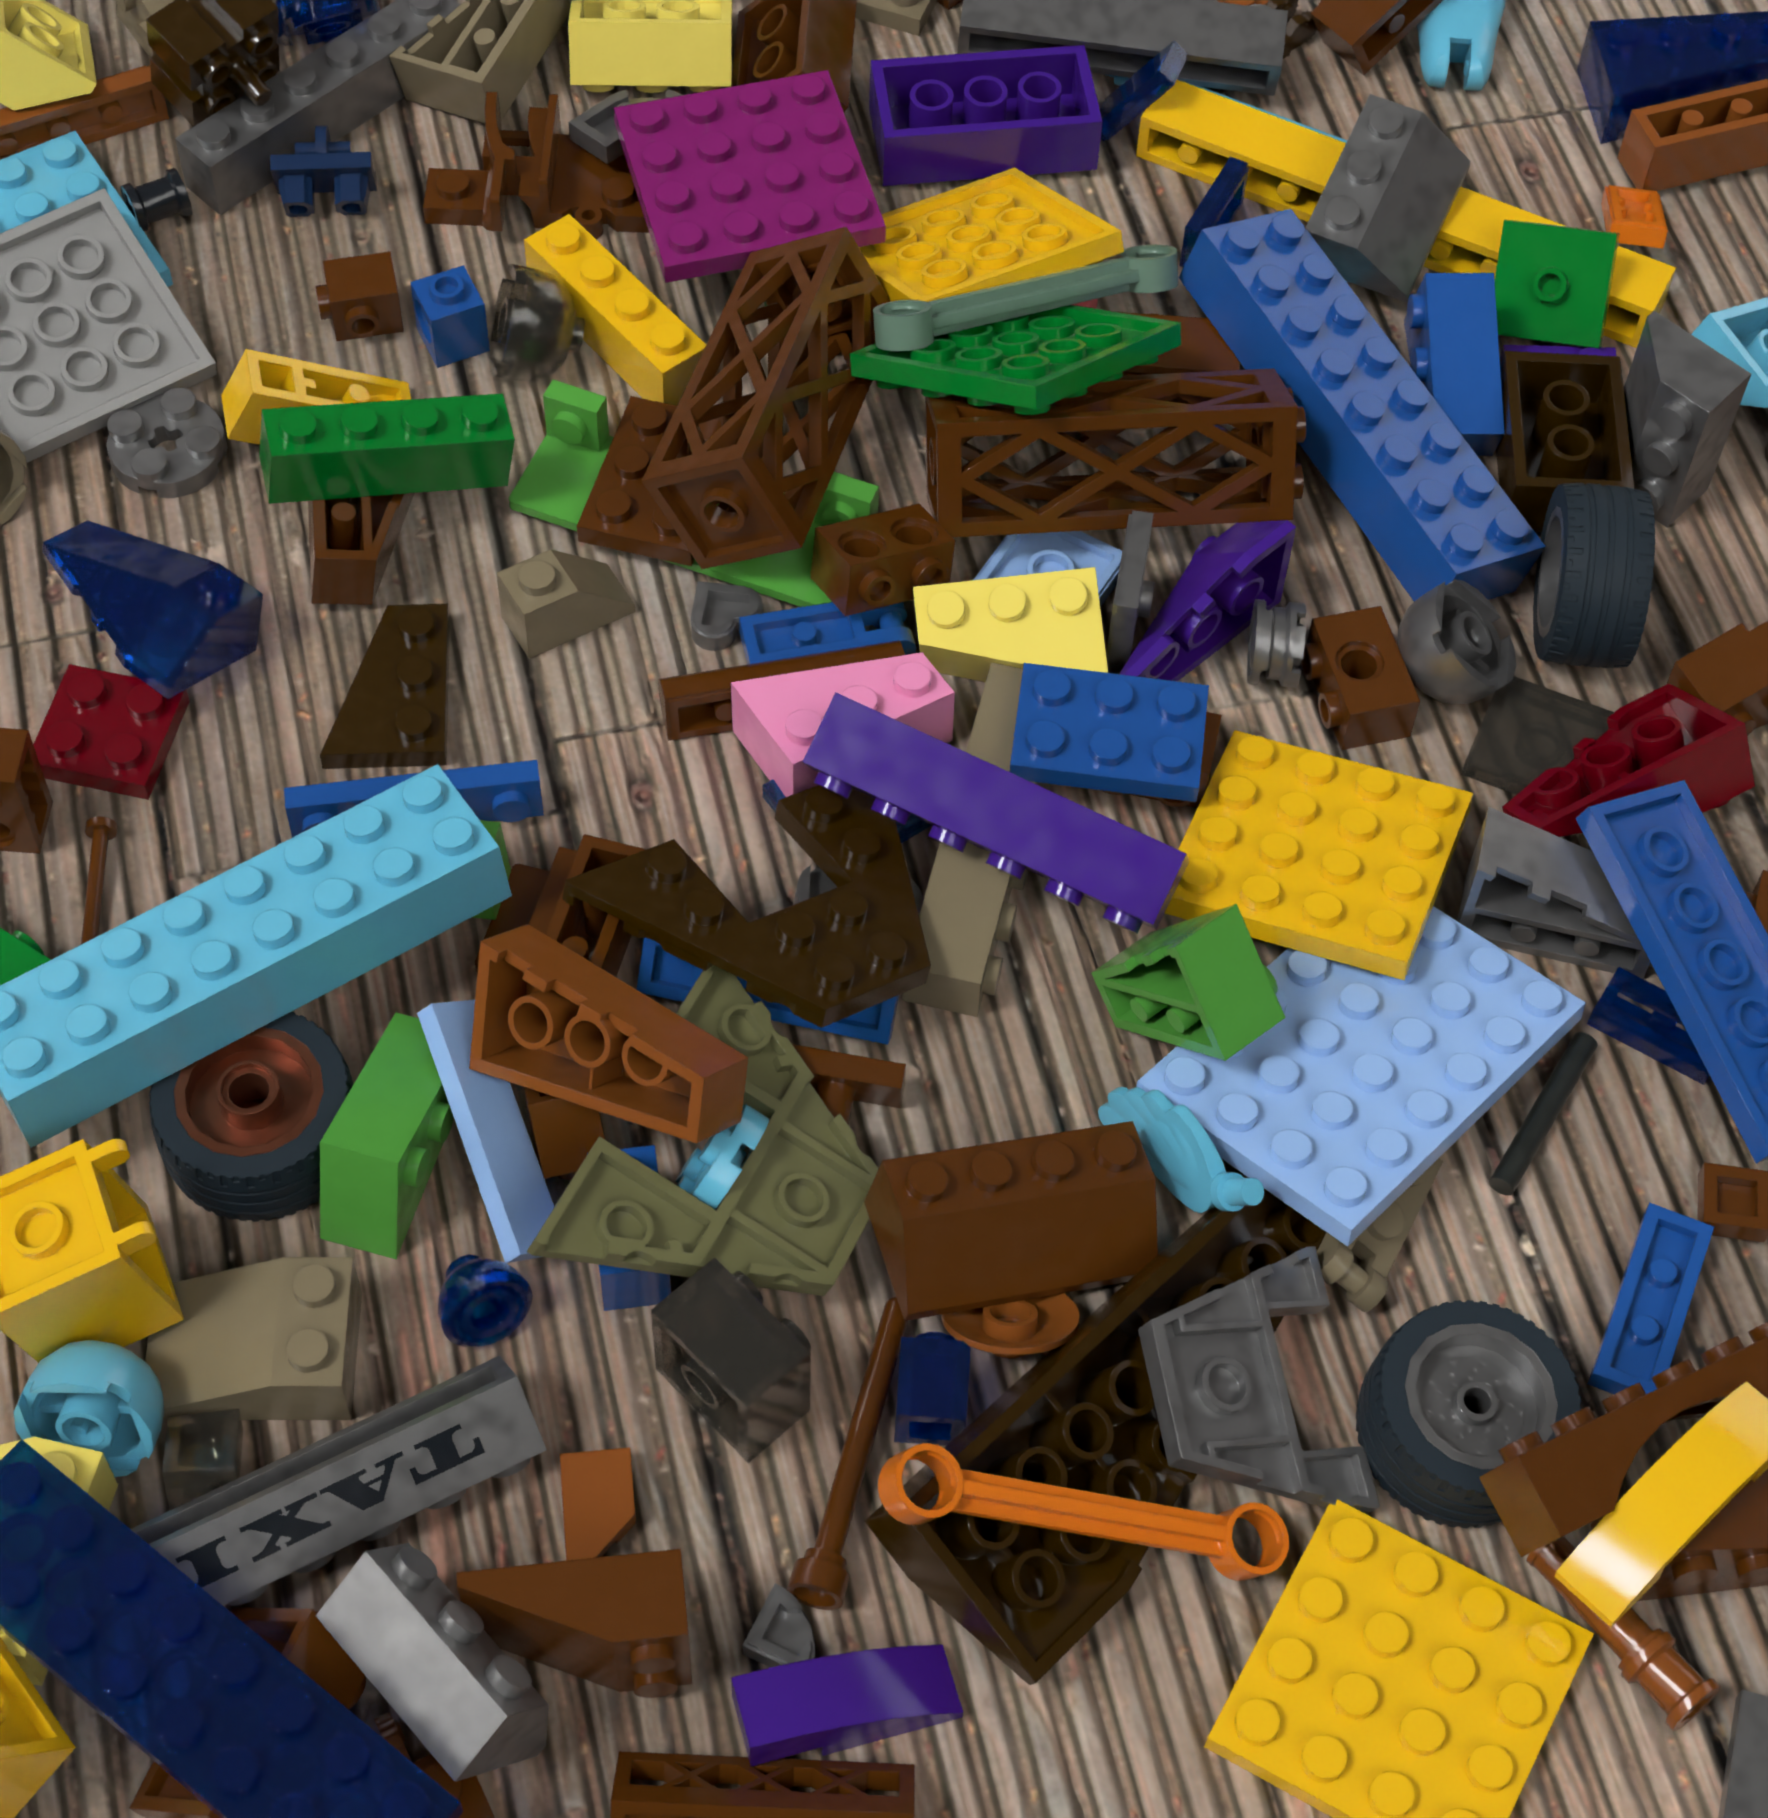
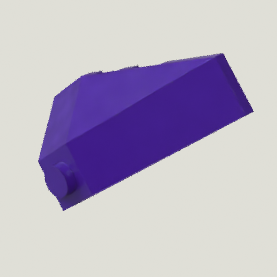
(1215, 598)

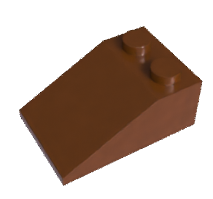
(592, 1617)

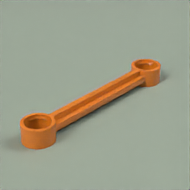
(1084, 1513)

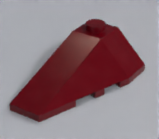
(1647, 746)

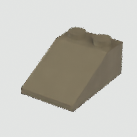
(263, 1341)

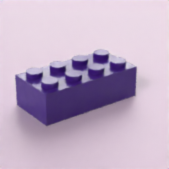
(984, 114)

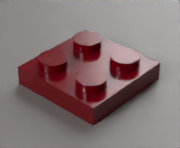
(108, 732)

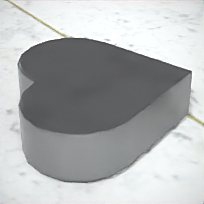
(718, 612)

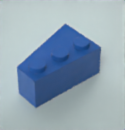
(1456, 352)

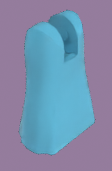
(1460, 34)

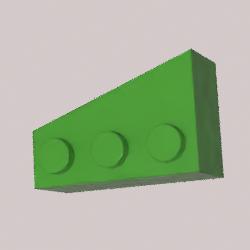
(383, 1143)

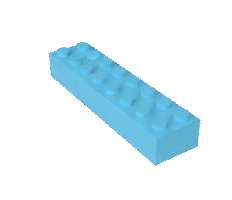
(241, 951)

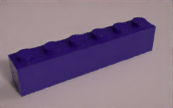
(997, 812)

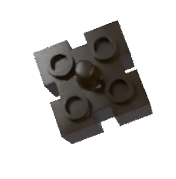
(213, 51)

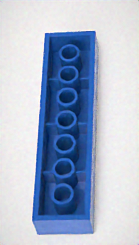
(1366, 411)

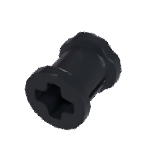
(157, 199)

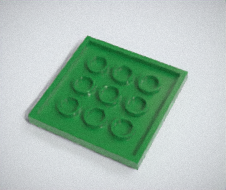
(1024, 358)

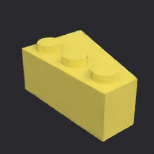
(1012, 622)

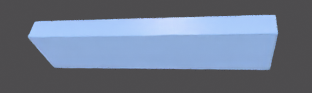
(490, 1131)

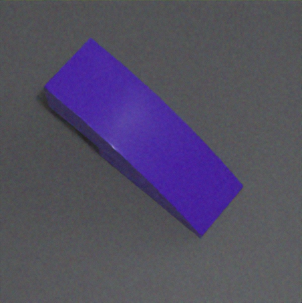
(843, 1700)

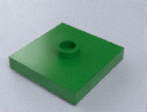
(1554, 282)

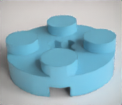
(715, 1168)

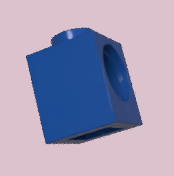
(450, 316)

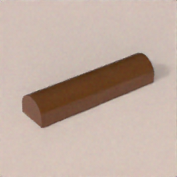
(702, 700)

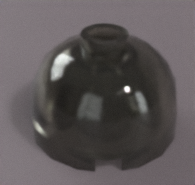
(534, 325)

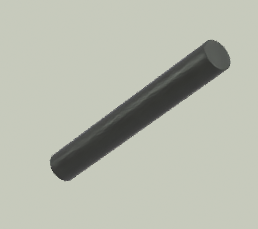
(1543, 1114)

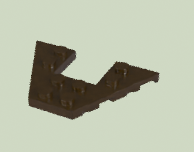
(814, 956)

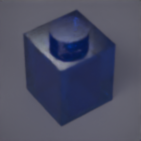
(932, 1389)

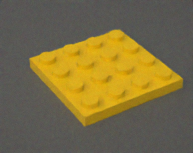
(986, 238)
(1320, 852)
(1397, 1681)

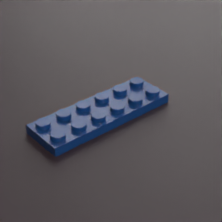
(1696, 935)

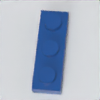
(1651, 1300)

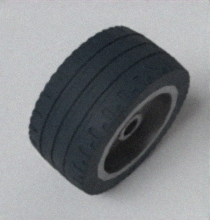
(1594, 575)
(1450, 1397)

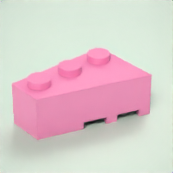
(782, 712)

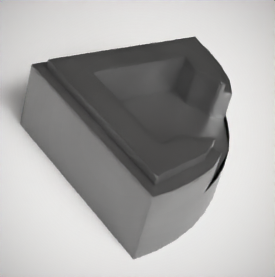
(780, 1632)

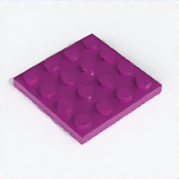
(745, 172)

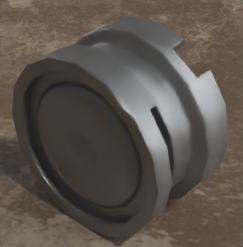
(1276, 643)

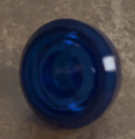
(482, 1301)

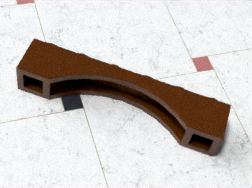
(1578, 1475)

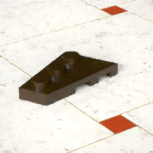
(398, 696)

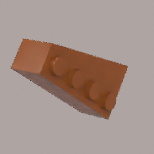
(598, 1042)

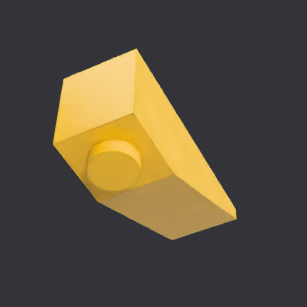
(284, 382)

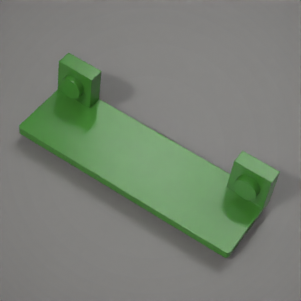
(570, 459)

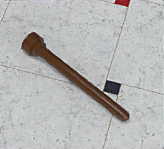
(820, 1575)

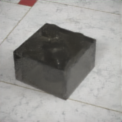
(733, 1358)

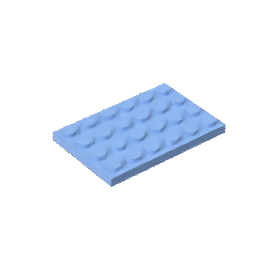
(1370, 1071)

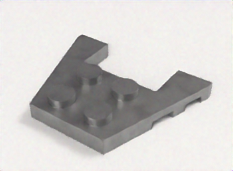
(1226, 1392)

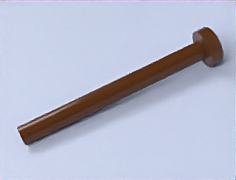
(100, 830)

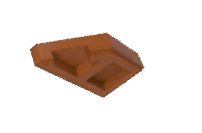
(596, 1500)

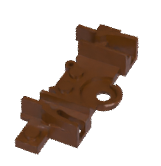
(551, 182)

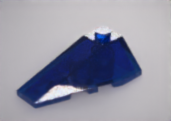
(162, 607)

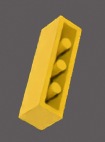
(620, 314)

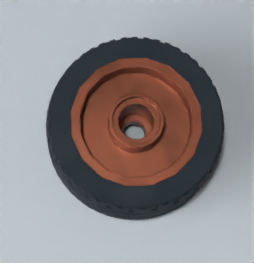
(251, 1119)

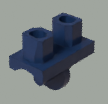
(324, 168)

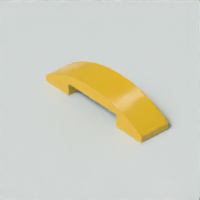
(1670, 1505)

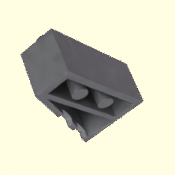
(1546, 899)

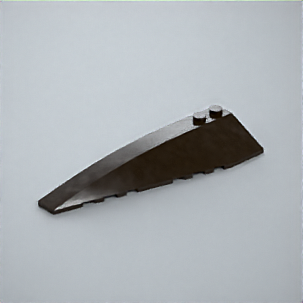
(1083, 1425)

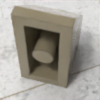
(559, 599)

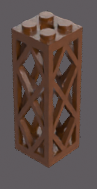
(817, 306)
(1251, 401)

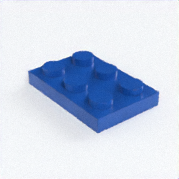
(1110, 732)

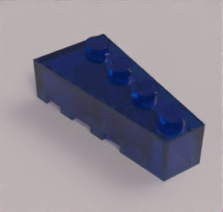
(1667, 59)

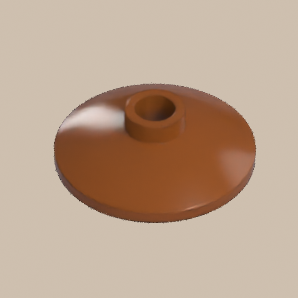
(1017, 1326)

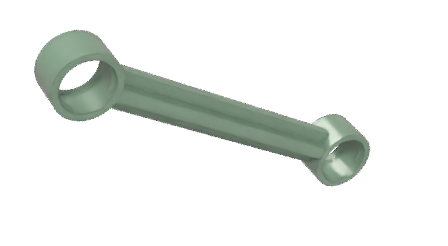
(914, 323)

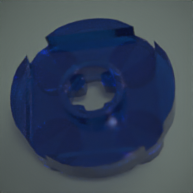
(320, 19)

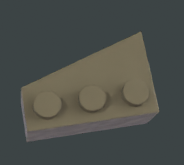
(478, 51)

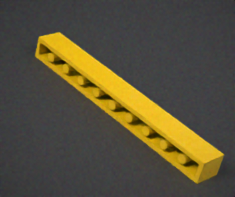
(1291, 165)

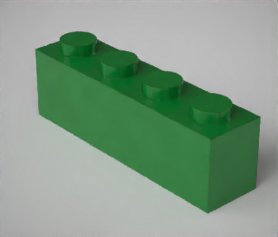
(385, 448)

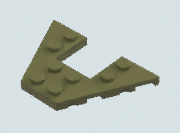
(786, 1214)

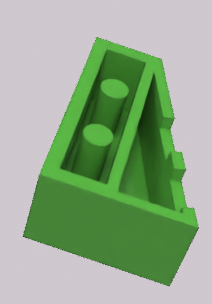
(1193, 986)

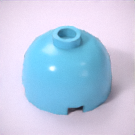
(95, 1400)

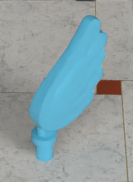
(1180, 1151)

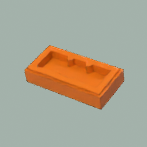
(1635, 215)

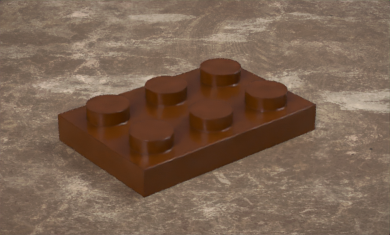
(620, 508)

